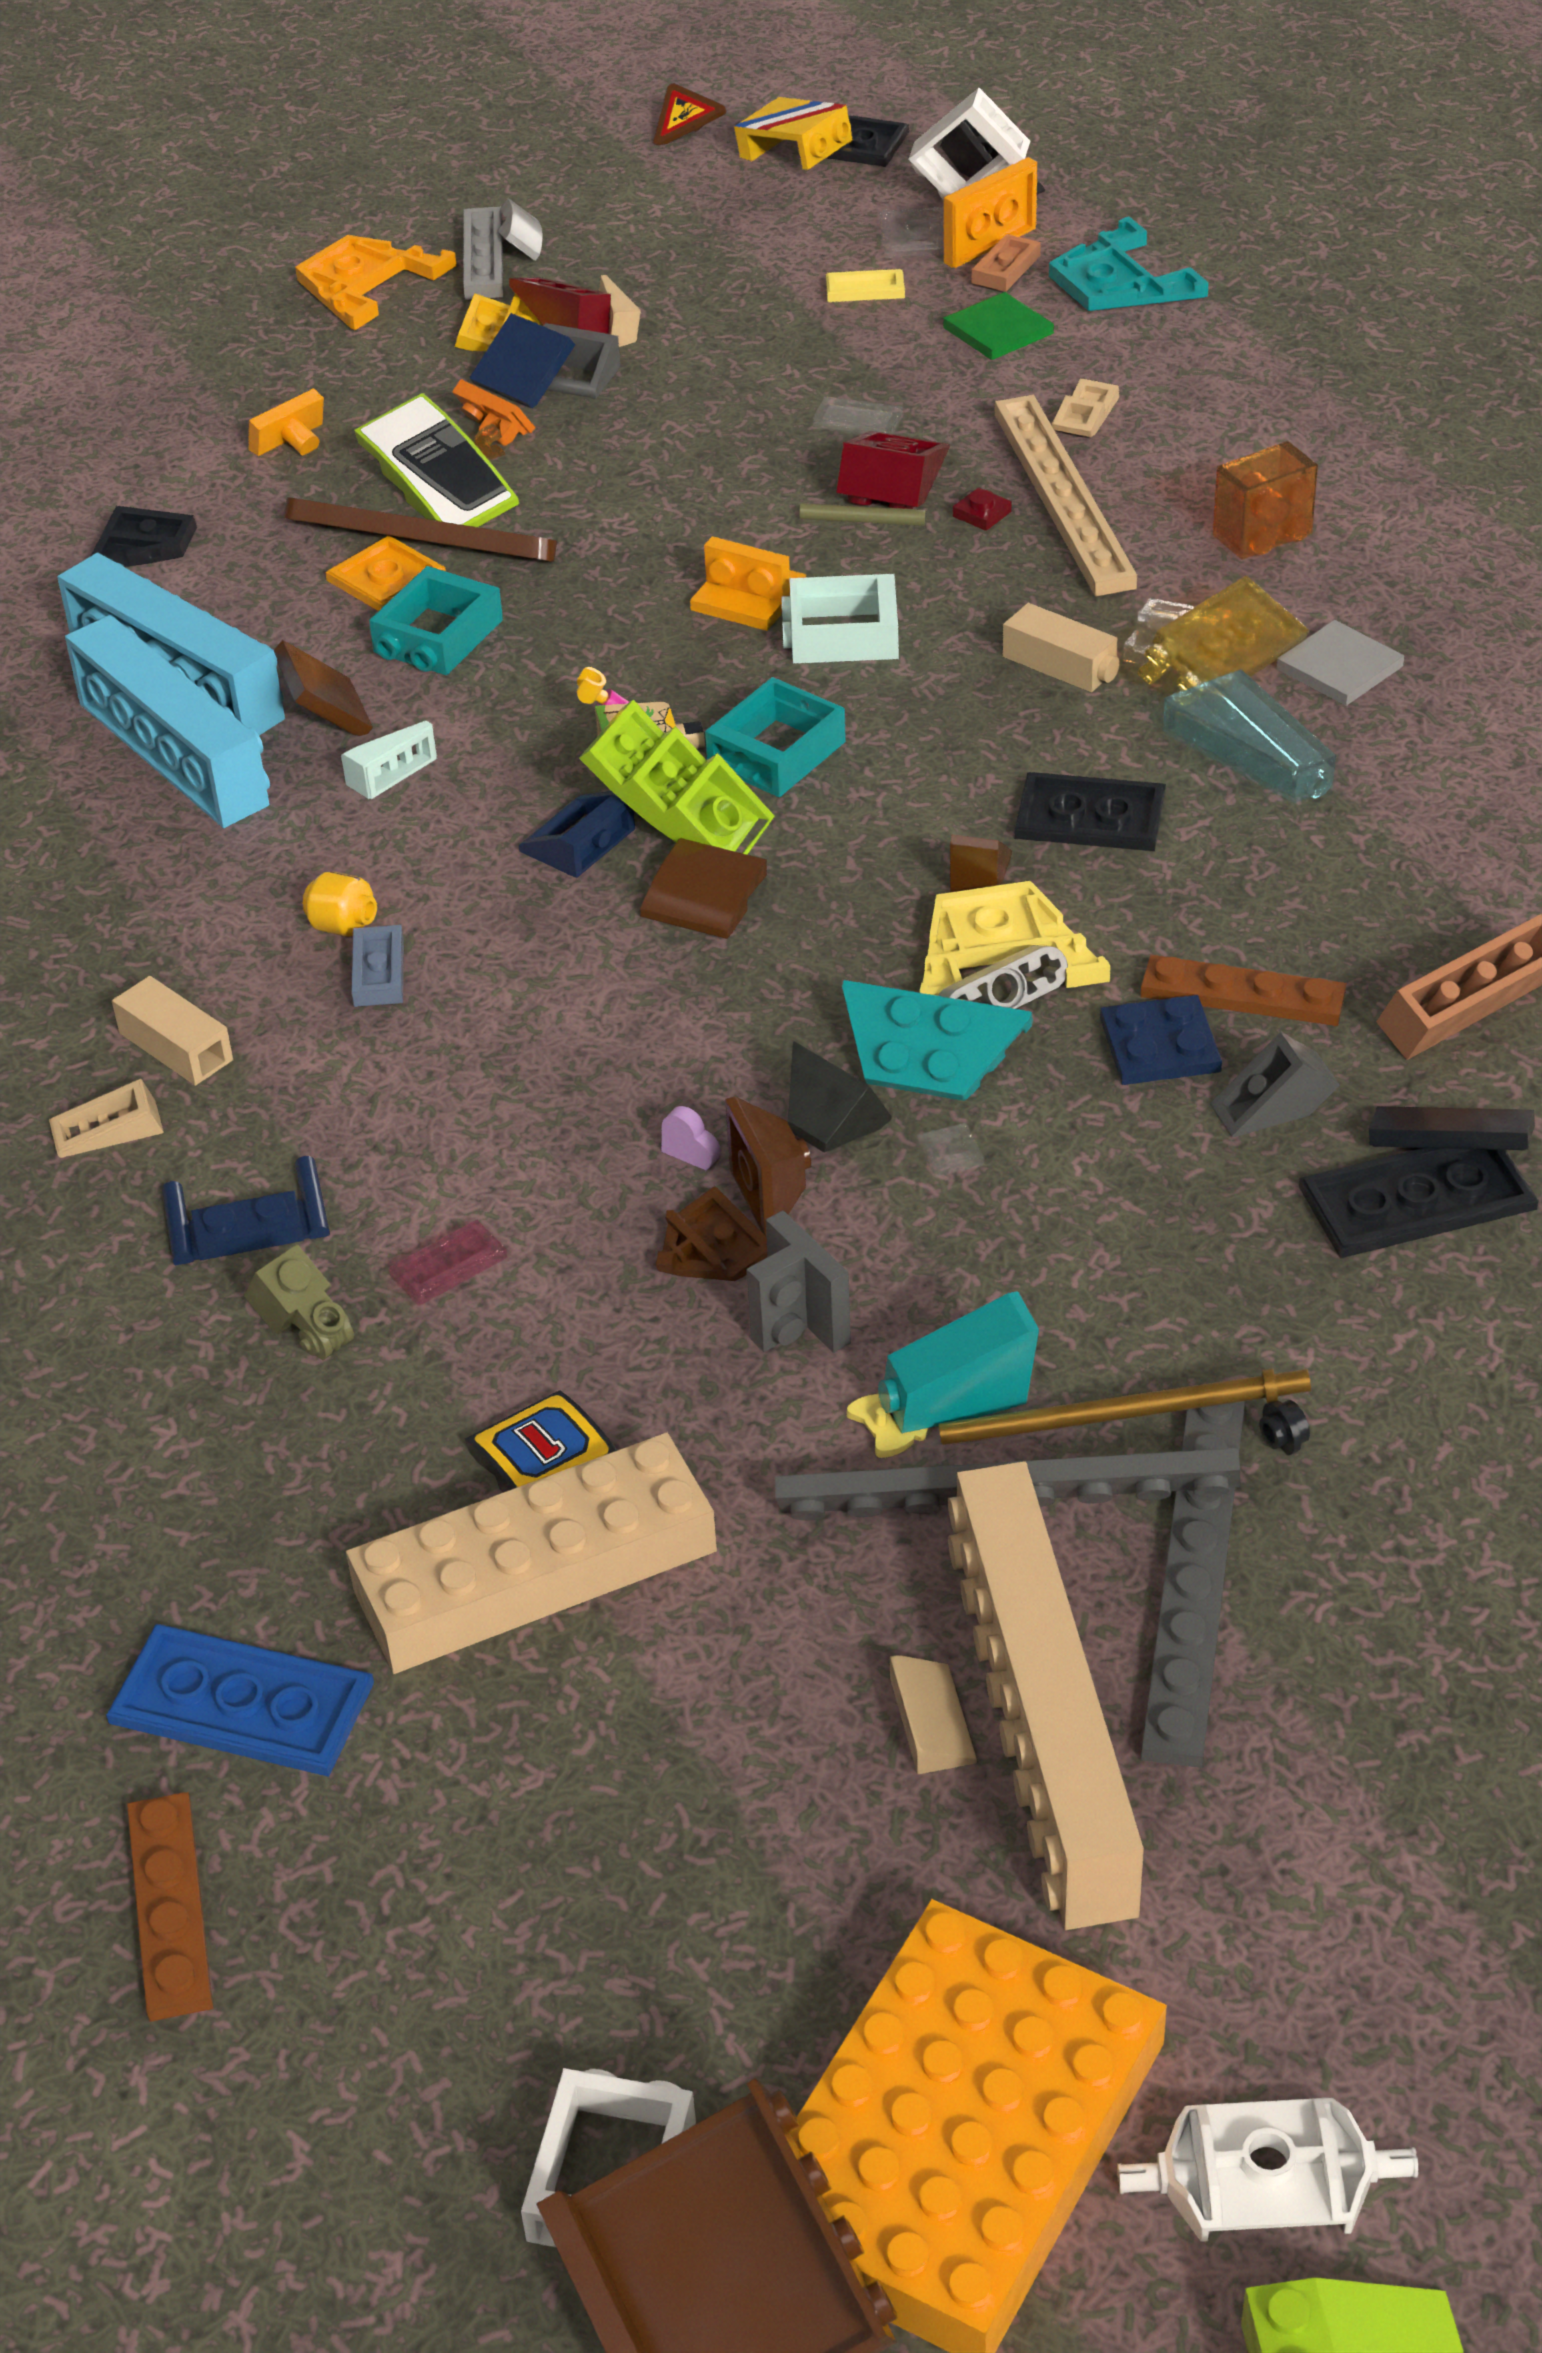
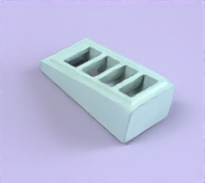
(363, 762)

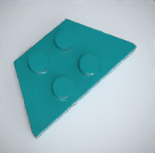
(928, 1039)

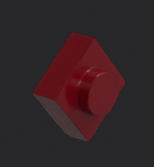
(982, 508)

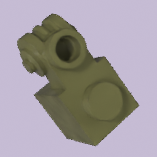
(296, 1293)

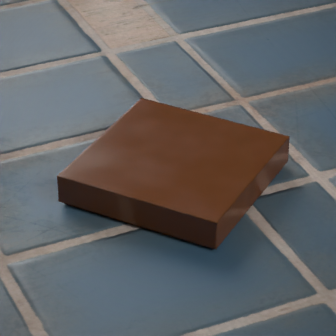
(322, 689)

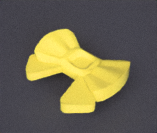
(887, 1435)

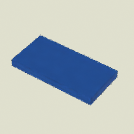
(241, 1699)

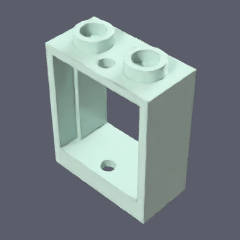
(841, 598)

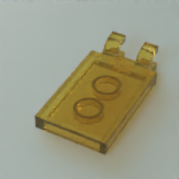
(1222, 635)

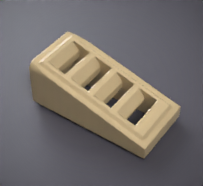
(136, 1120)

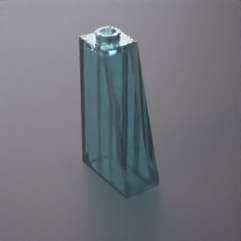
(1251, 735)

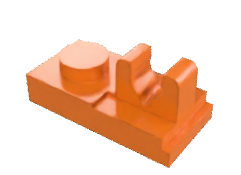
(494, 410)

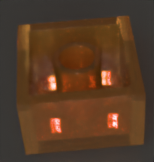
(1265, 500)

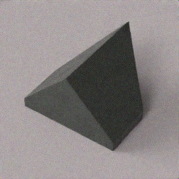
(829, 1103)

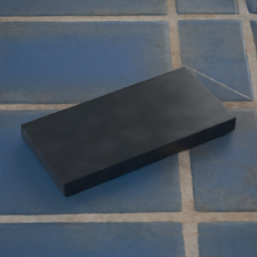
(1415, 1196)

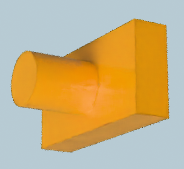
(288, 423)

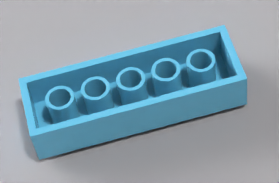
(210, 653)
(169, 720)

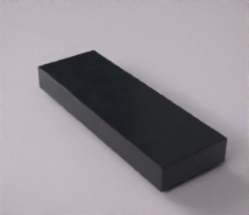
(1452, 1128)

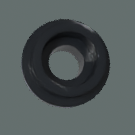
(1284, 1426)

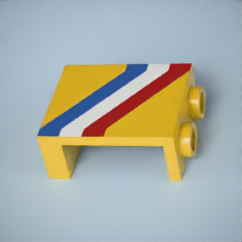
(815, 125)

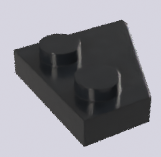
(145, 536)

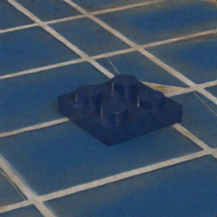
(1160, 1039)

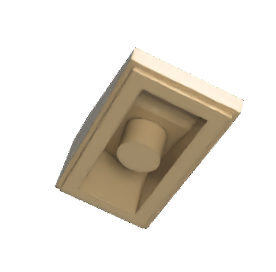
(623, 313)

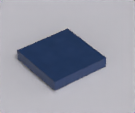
(522, 361)

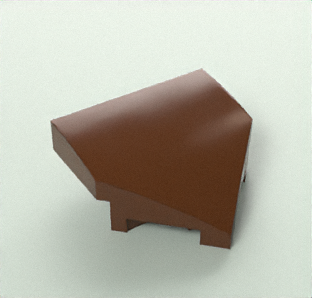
(710, 1240)

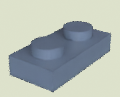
(377, 965)

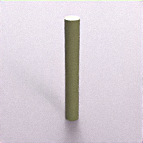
(862, 514)

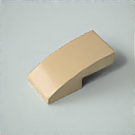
(1086, 408)

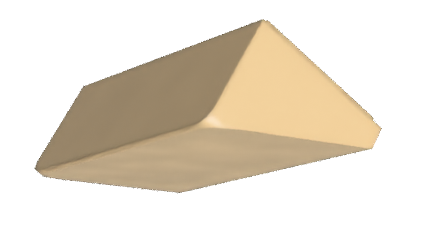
(931, 1714)

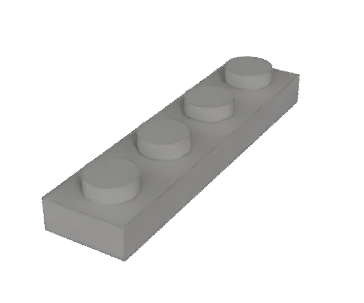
(483, 252)

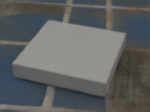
(1340, 662)

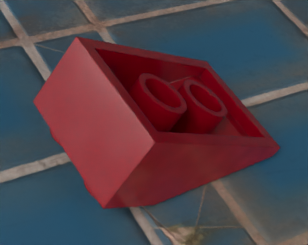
(889, 469)

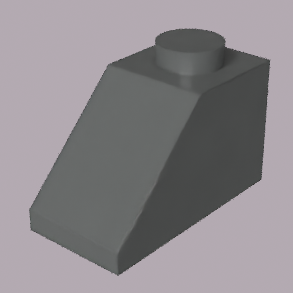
(1275, 1088)

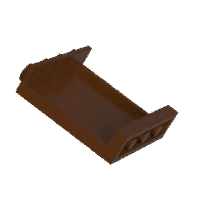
(720, 2245)

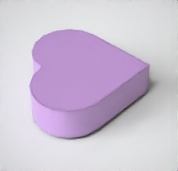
(688, 1140)

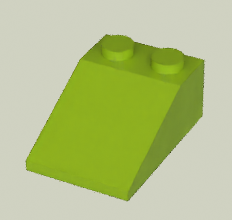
(1347, 2318)

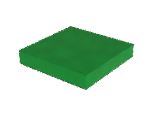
(998, 325)

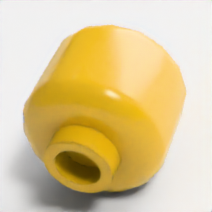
(339, 903)

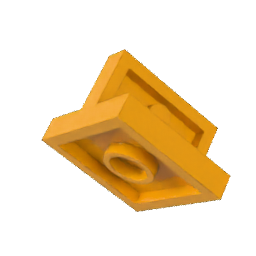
(743, 583)

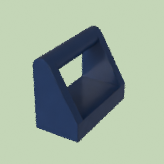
(590, 839)

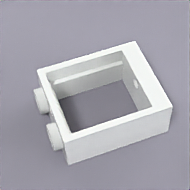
(989, 122)
(602, 2094)

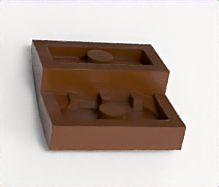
(703, 888)

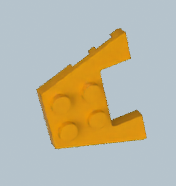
(359, 264)

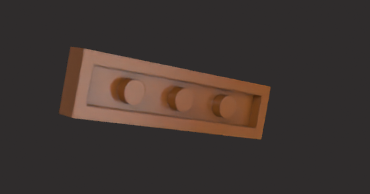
(1245, 989)
(169, 1907)

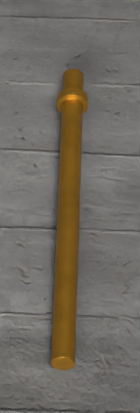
(1130, 1406)

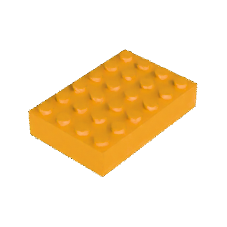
(973, 2118)

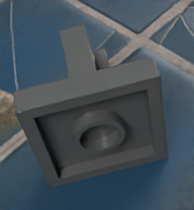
(797, 1290)

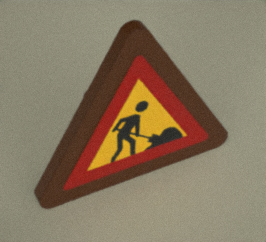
(683, 113)

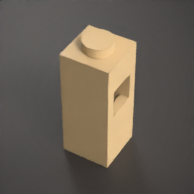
(1060, 647)
(172, 1030)

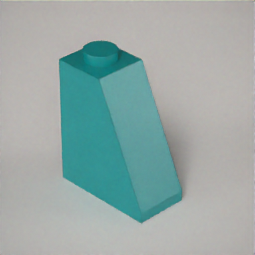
(963, 1368)

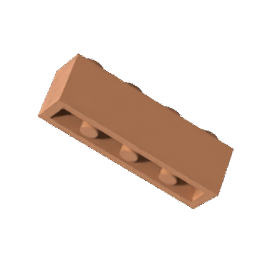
(1465, 990)

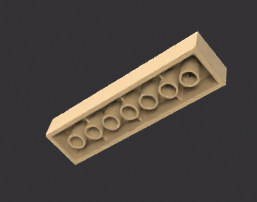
(1047, 1699)

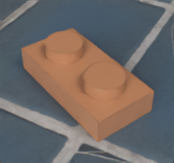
(1006, 262)

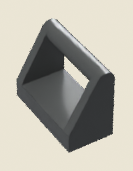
(591, 352)

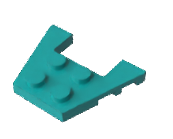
(1109, 278)

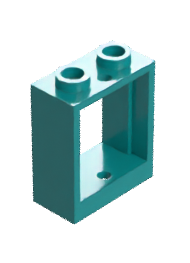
(471, 601)
(763, 764)

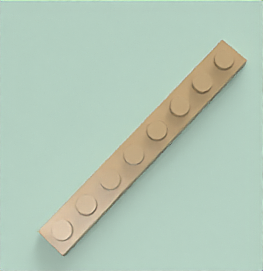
(1065, 496)

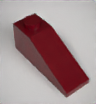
(564, 303)

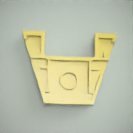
(996, 922)

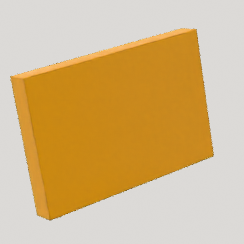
(988, 211)

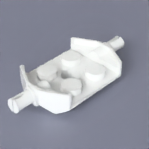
(1222, 2189)

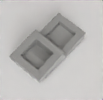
(521, 229)

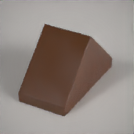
(977, 862)

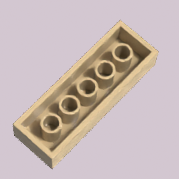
(531, 1552)

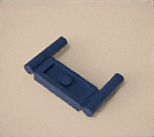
(246, 1223)

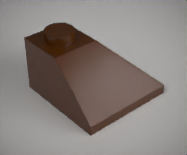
(765, 1159)

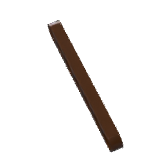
(420, 529)

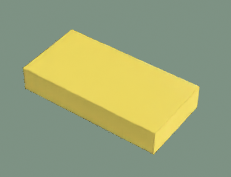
(865, 285)

